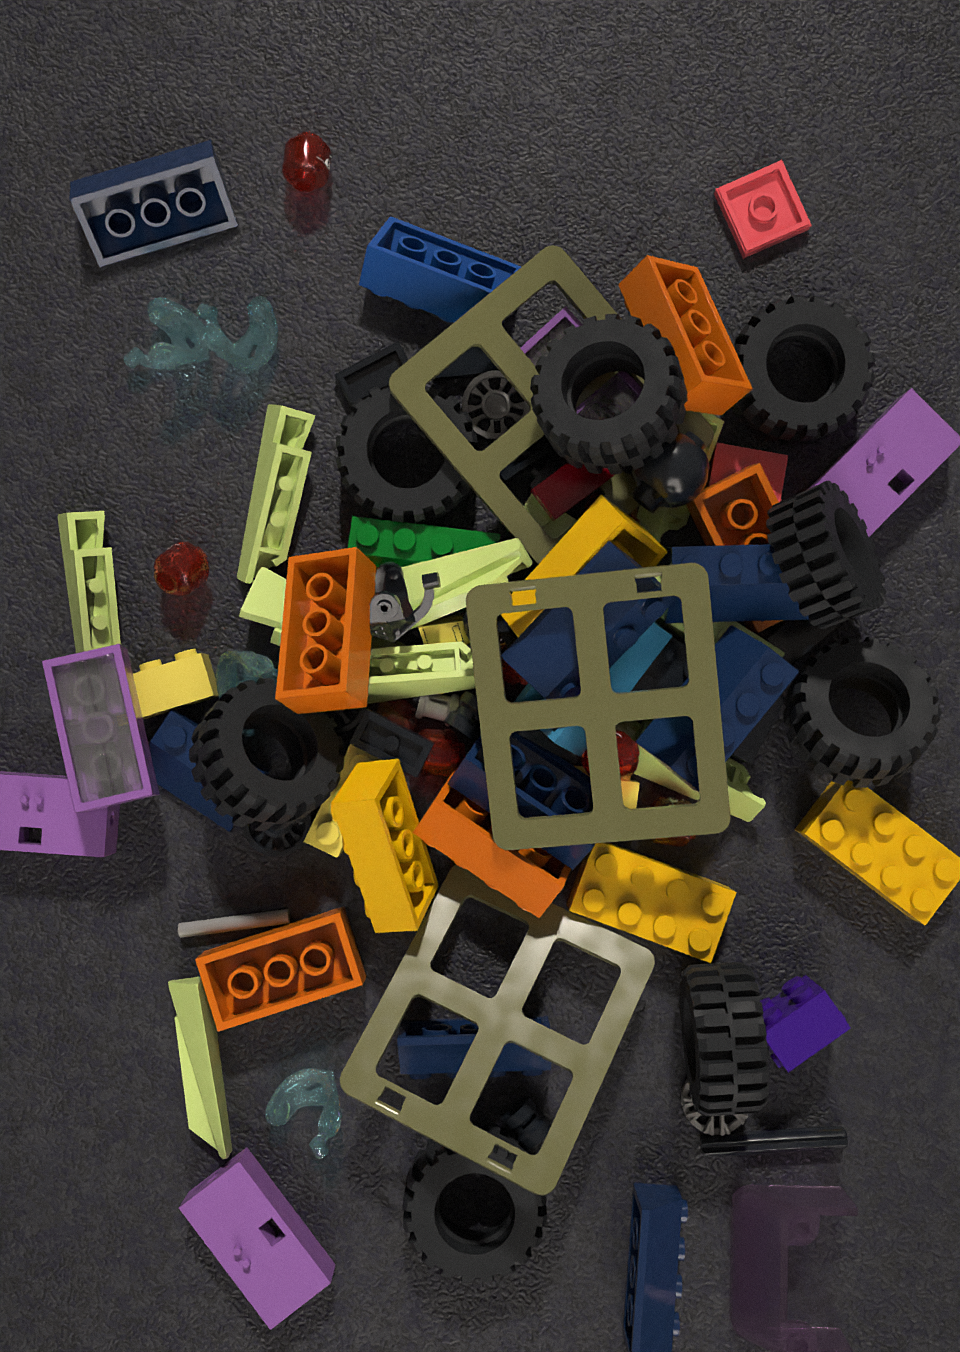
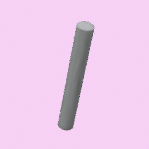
(234, 923)

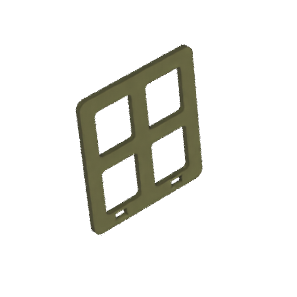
(484, 329)
(599, 709)
(499, 1023)

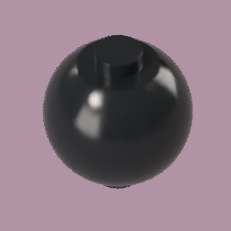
(673, 476)

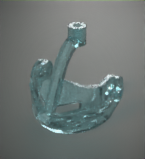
(179, 325)
(261, 332)
(254, 667)
(294, 1094)

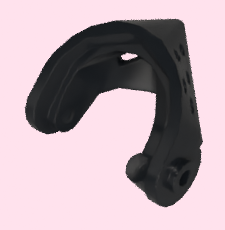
(390, 606)

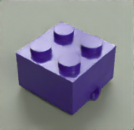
(800, 1022)

